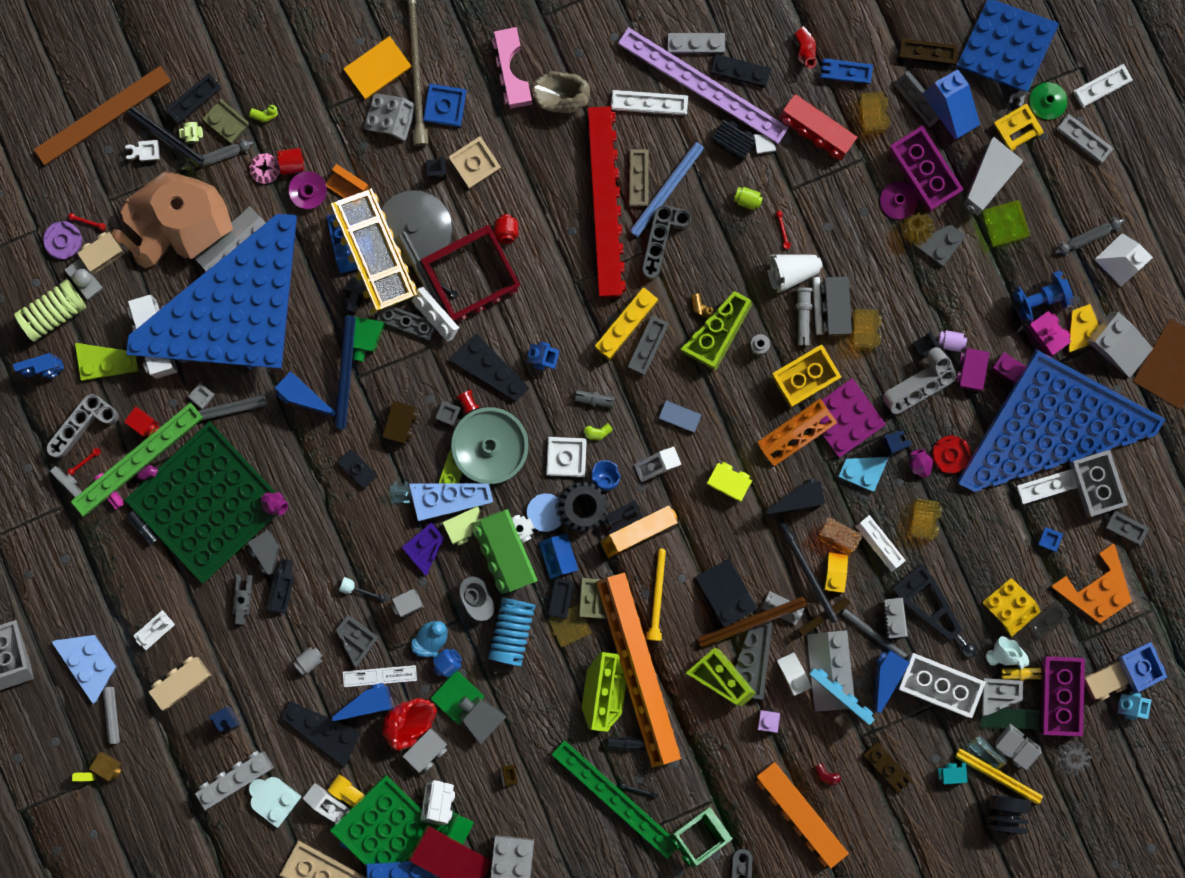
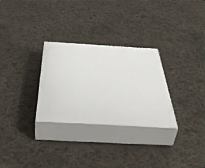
(566, 457)

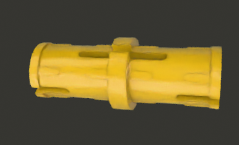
(1021, 674)

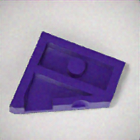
(424, 547)

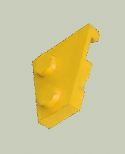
(1082, 327)

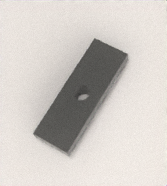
(418, 326)

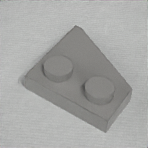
(1000, 694)

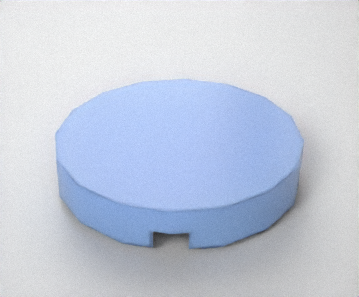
(543, 512)

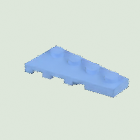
(443, 499)

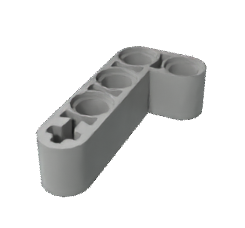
(922, 384)
(79, 429)

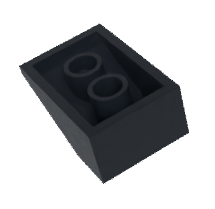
(804, 497)
(726, 593)

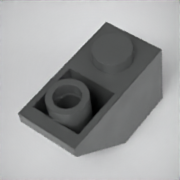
(266, 550)

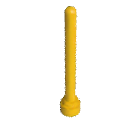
(654, 632)

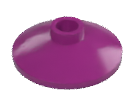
(304, 181)
(896, 209)

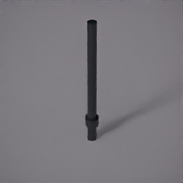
(790, 538)

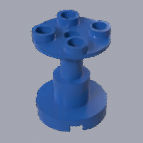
(1049, 294)

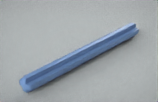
(667, 188)

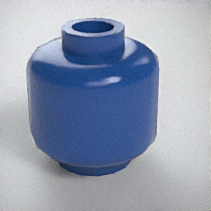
(447, 662)

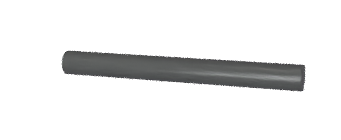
(872, 633)

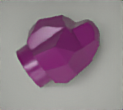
(920, 463)
(274, 503)

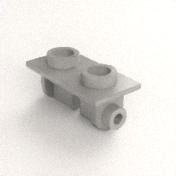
(774, 600)

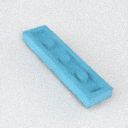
(848, 700)

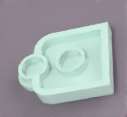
(273, 799)

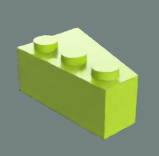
(721, 676)

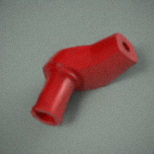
(806, 48)

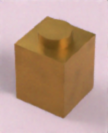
(106, 766)

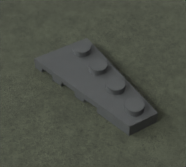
(754, 658)

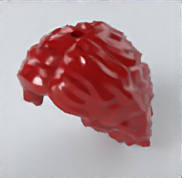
(408, 722)

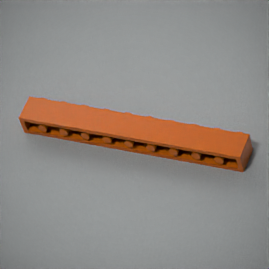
(638, 670)

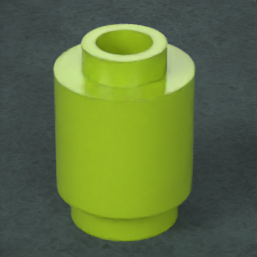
(748, 198)

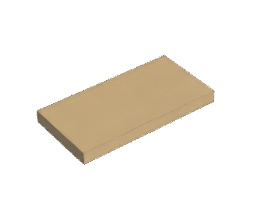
(311, 863)

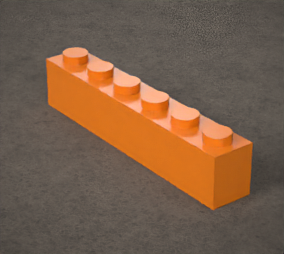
(802, 815)

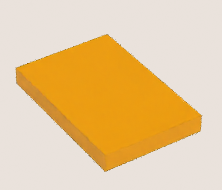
(377, 68)

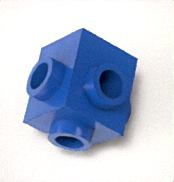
(542, 356)

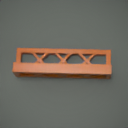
(794, 429)

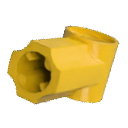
(343, 790)

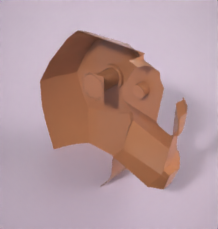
(173, 213)

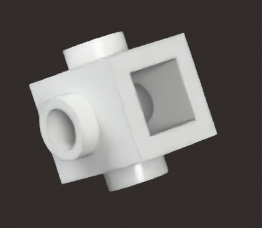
(526, 524)

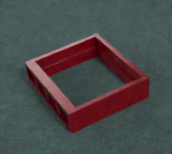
(493, 298)

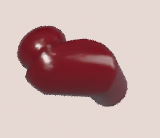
(826, 777)

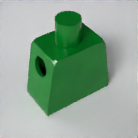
(366, 337)

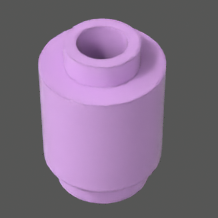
(952, 341)

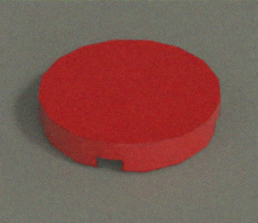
(951, 454)

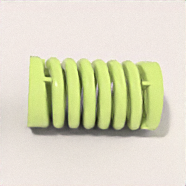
(55, 316)

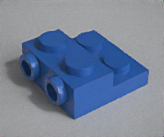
(44, 365)
(1142, 667)

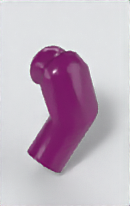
(147, 471)

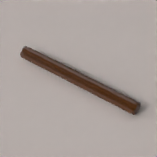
(752, 622)

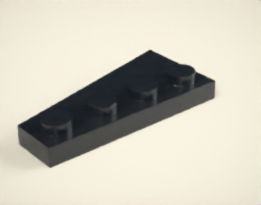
(486, 365)

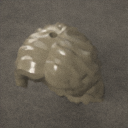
(561, 92)

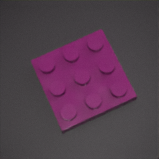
(854, 418)

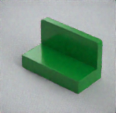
(457, 828)

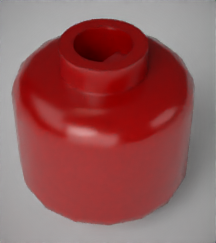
(506, 229)

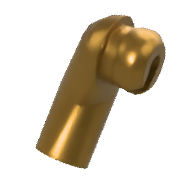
(699, 308)

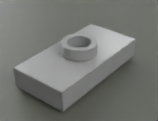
(67, 481)

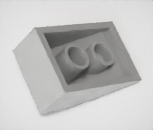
(1120, 343)
(14, 660)

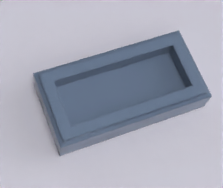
(680, 416)

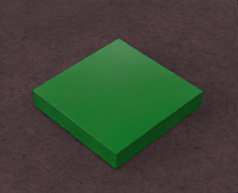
(452, 692)

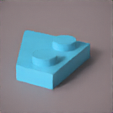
(863, 471)

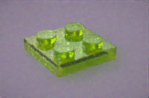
(1006, 223)

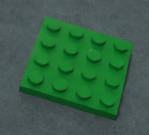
(382, 824)

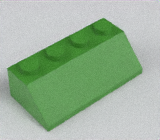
(504, 551)

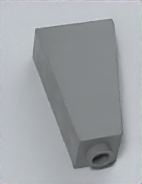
(992, 173)

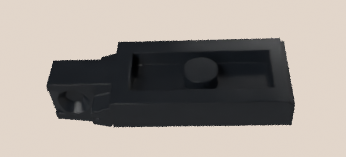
(281, 587)

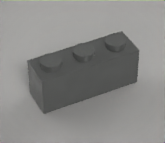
(836, 306)

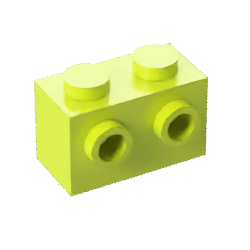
(729, 481)

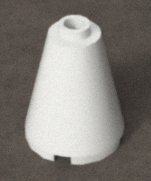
(791, 270)

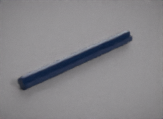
(345, 372)

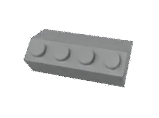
(242, 226)
(832, 655)

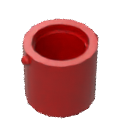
(291, 161)

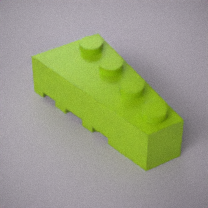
(718, 332)

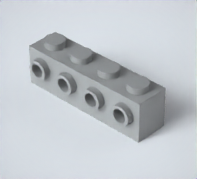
(234, 780)

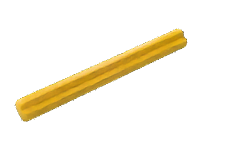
(999, 776)

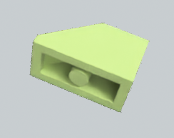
(460, 527)

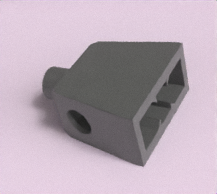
(480, 717)

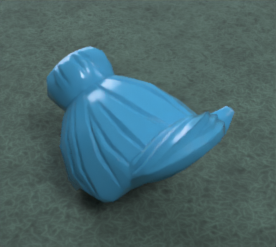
(430, 639)

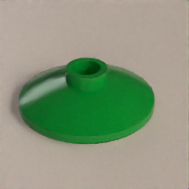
(1044, 109)

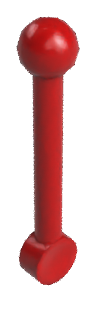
(101, 226)
(786, 245)
(96, 452)

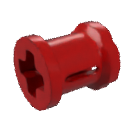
(467, 402)

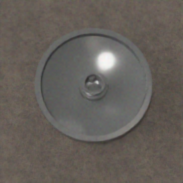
(423, 220)

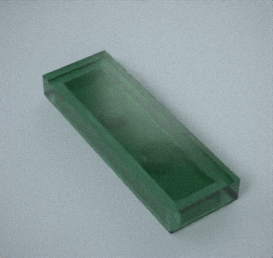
(1017, 717)

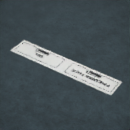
(380, 675)

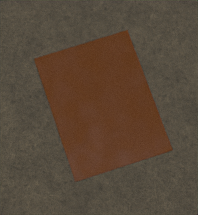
(1165, 366)

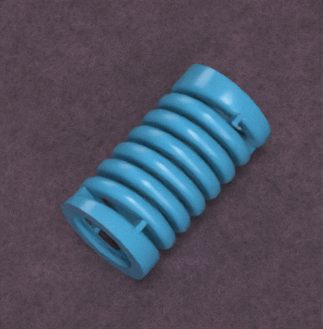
(511, 632)

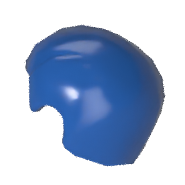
(605, 475)

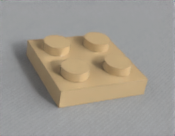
(474, 162)

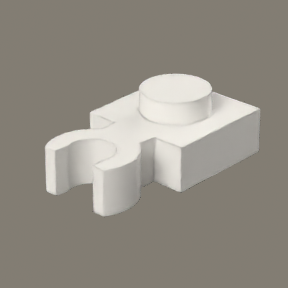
(146, 151)

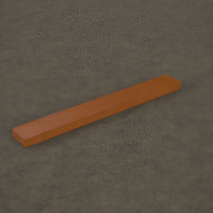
(102, 115)

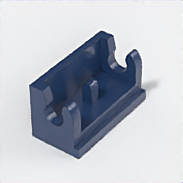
(892, 444)
(225, 717)

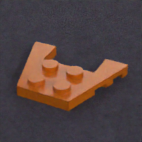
(1102, 596)

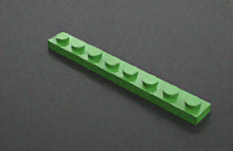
(137, 459)

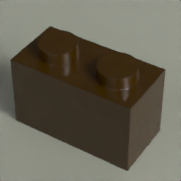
(400, 422)

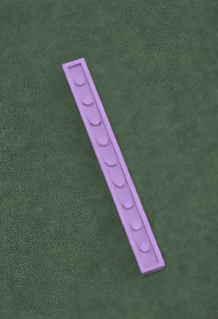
(703, 85)

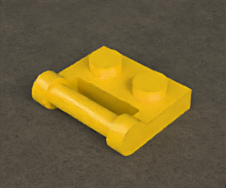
(1016, 121)

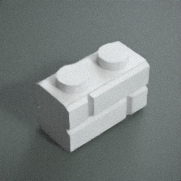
(437, 803)

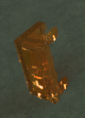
(839, 536)

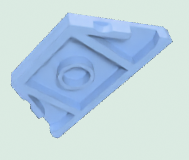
(87, 662)

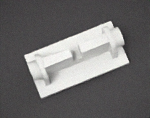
(154, 630)

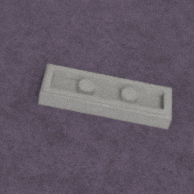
(1084, 139)

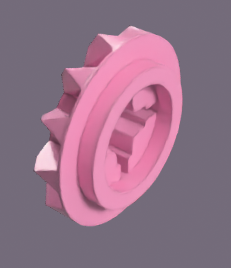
(271, 174)

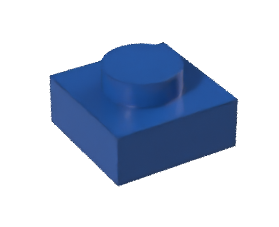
(1050, 539)

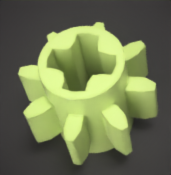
(191, 133)

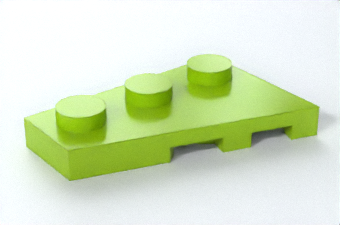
(103, 362)

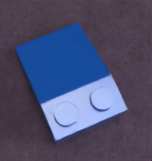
(953, 104)
(293, 390)
(888, 674)
(370, 701)

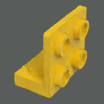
(1012, 606)

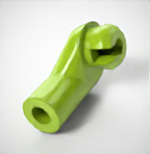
(264, 116)
(597, 434)

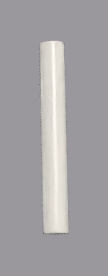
(817, 306)

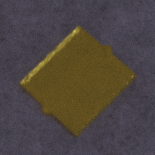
(570, 629)

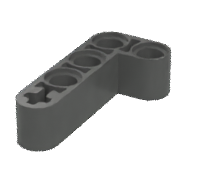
(660, 243)

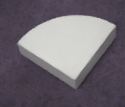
(763, 144)

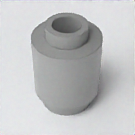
(759, 350)
(308, 660)

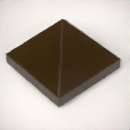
(508, 775)

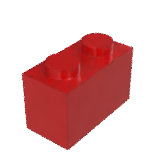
(142, 422)

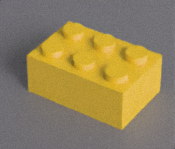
(806, 376)

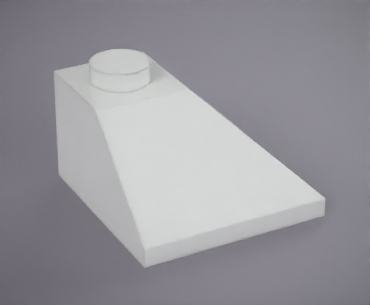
(1123, 259)

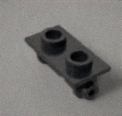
(622, 517)

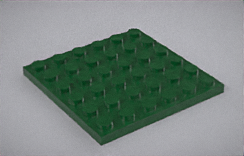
(204, 502)

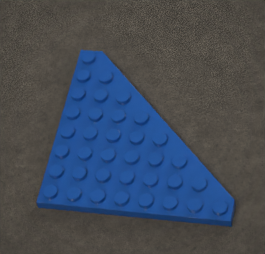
(231, 310)
(1053, 420)

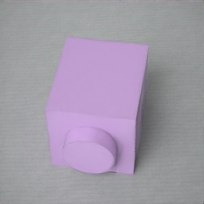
(768, 721)

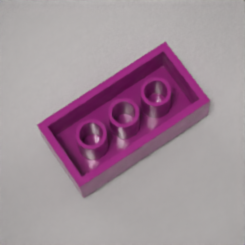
(925, 169)
(1062, 696)

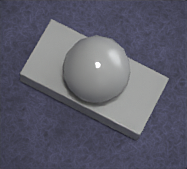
(84, 279)

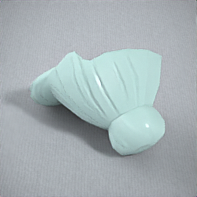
(1007, 653)

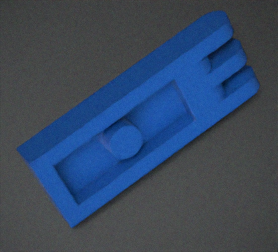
(847, 71)

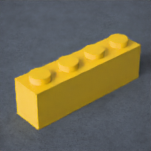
(626, 323)

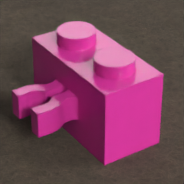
(1049, 333)

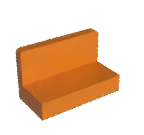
(345, 183)

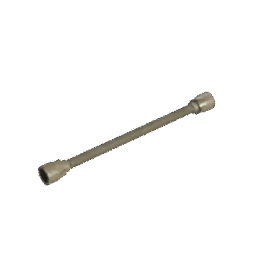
(420, 134)

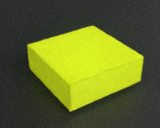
(86, 776)

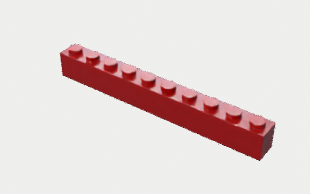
(605, 203)

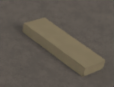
(638, 177)

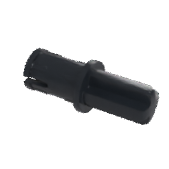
(142, 528)

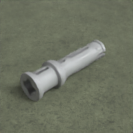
(803, 306)

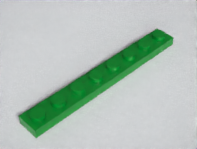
(614, 798)

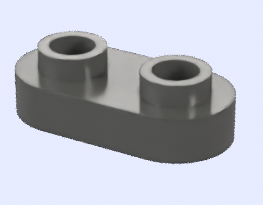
(743, 868)

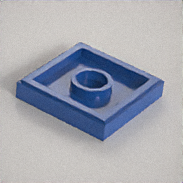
(445, 105)

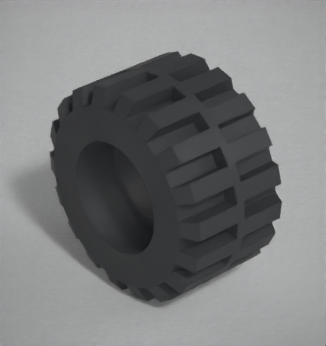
(596, 501)

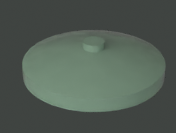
(489, 445)

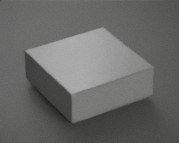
(201, 396)

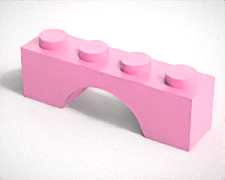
(517, 91)

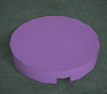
(62, 240)

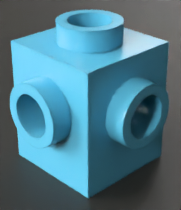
(1134, 706)

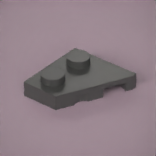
(941, 244)

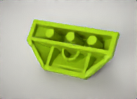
(604, 692)

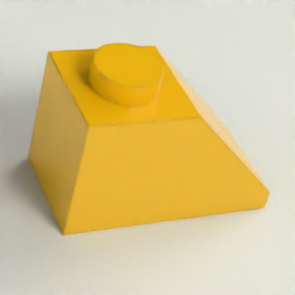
(836, 573)

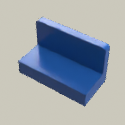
(558, 556)

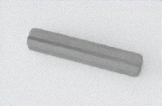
(111, 715)

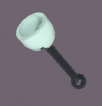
(348, 586)

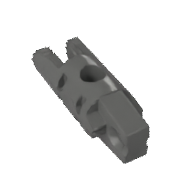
(238, 608)

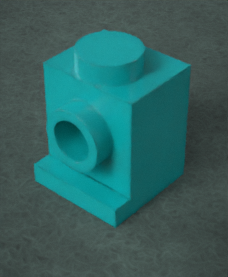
(952, 774)

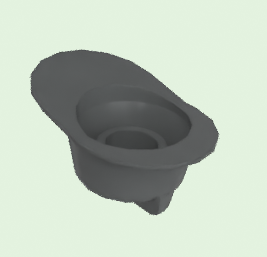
(476, 598)

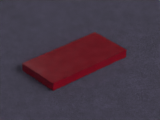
(447, 857)

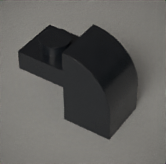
(356, 289)

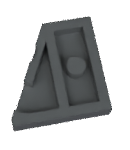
(356, 639)

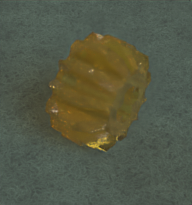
(918, 228)

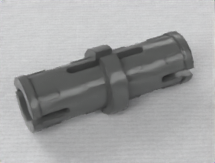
(594, 399)

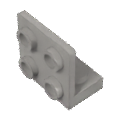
(390, 115)

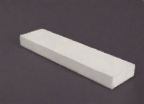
(649, 102)

